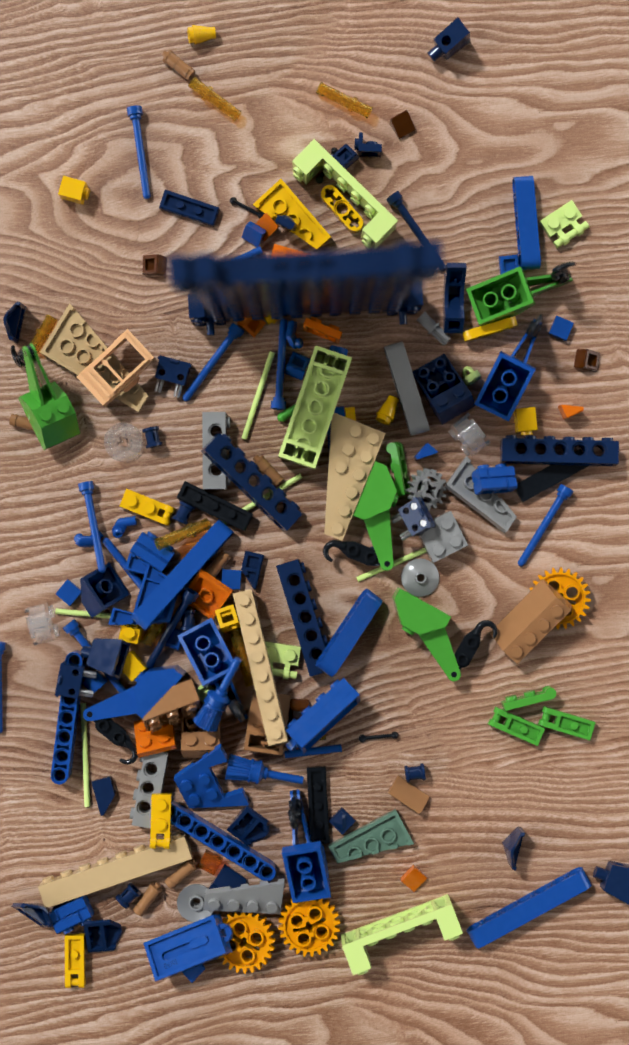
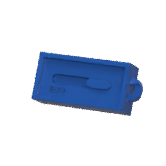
(322, 716)
(188, 947)

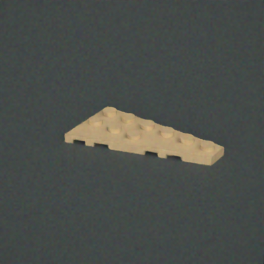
(77, 345)
(350, 462)

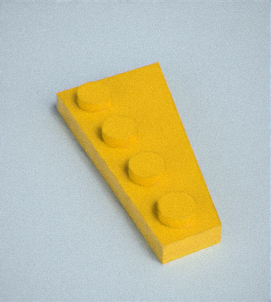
(282, 201)

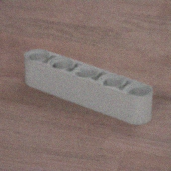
(406, 388)

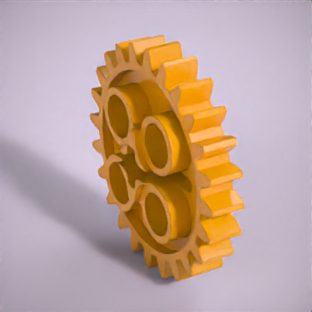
(564, 582)
(252, 925)
(316, 940)

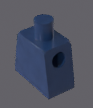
(456, 35)
(107, 656)
(614, 879)

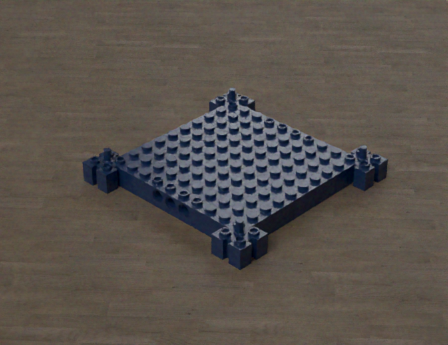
(305, 283)

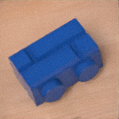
(494, 479)
(147, 551)
(70, 914)

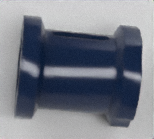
(152, 437)
(183, 512)
(188, 619)
(415, 773)
(128, 895)

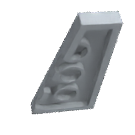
(487, 505)
(258, 898)

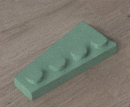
(377, 836)

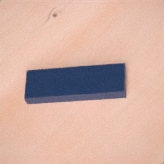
(189, 208)

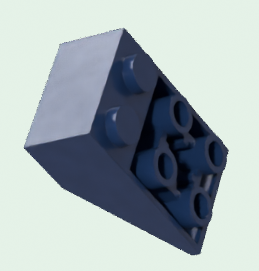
(443, 389)

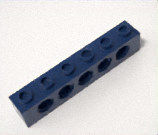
(609, 449)
(241, 480)
(285, 571)

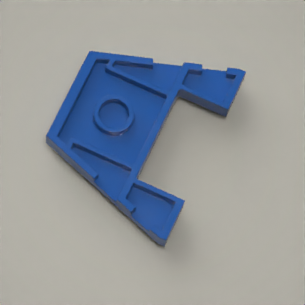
(151, 580)
(201, 786)

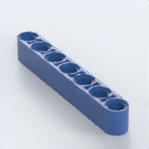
(182, 575)
(65, 726)
(223, 848)
(529, 907)

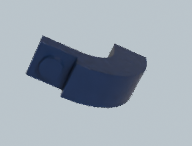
(454, 298)

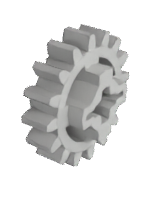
(427, 489)

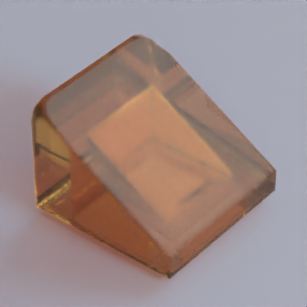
(210, 862)

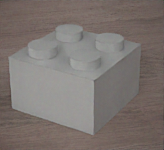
(444, 538)

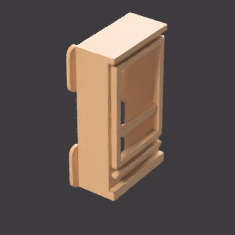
(98, 386)

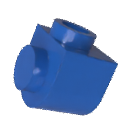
(94, 684)

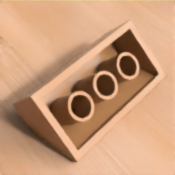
(531, 620)

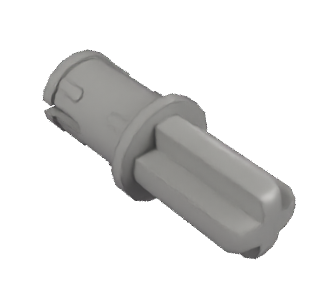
(433, 328)

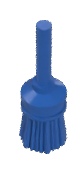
(216, 701)
(254, 771)

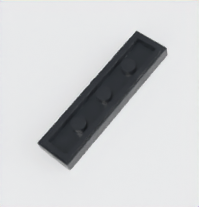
(546, 478)
(215, 506)
(318, 804)

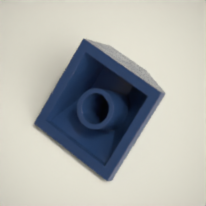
(101, 590)

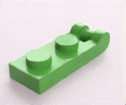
(399, 467)
(529, 697)
(567, 723)
(517, 726)

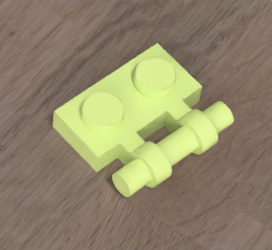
(560, 219)
(283, 654)

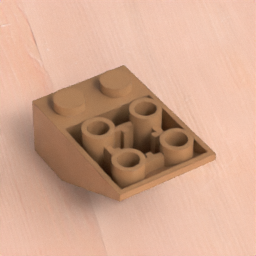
(176, 704)
(255, 733)
(197, 741)

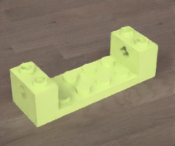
(314, 159)
(315, 407)
(355, 941)

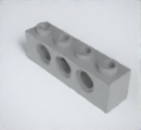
(209, 421)
(140, 816)

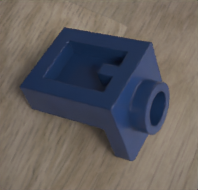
(370, 149)

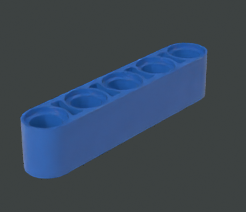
(526, 222)
(348, 632)

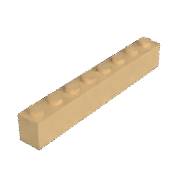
(260, 668)
(113, 870)

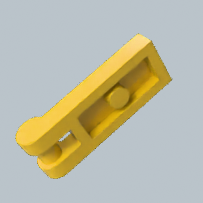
(146, 506)
(160, 820)
(75, 960)

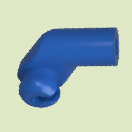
(291, 335)
(121, 525)
(85, 541)

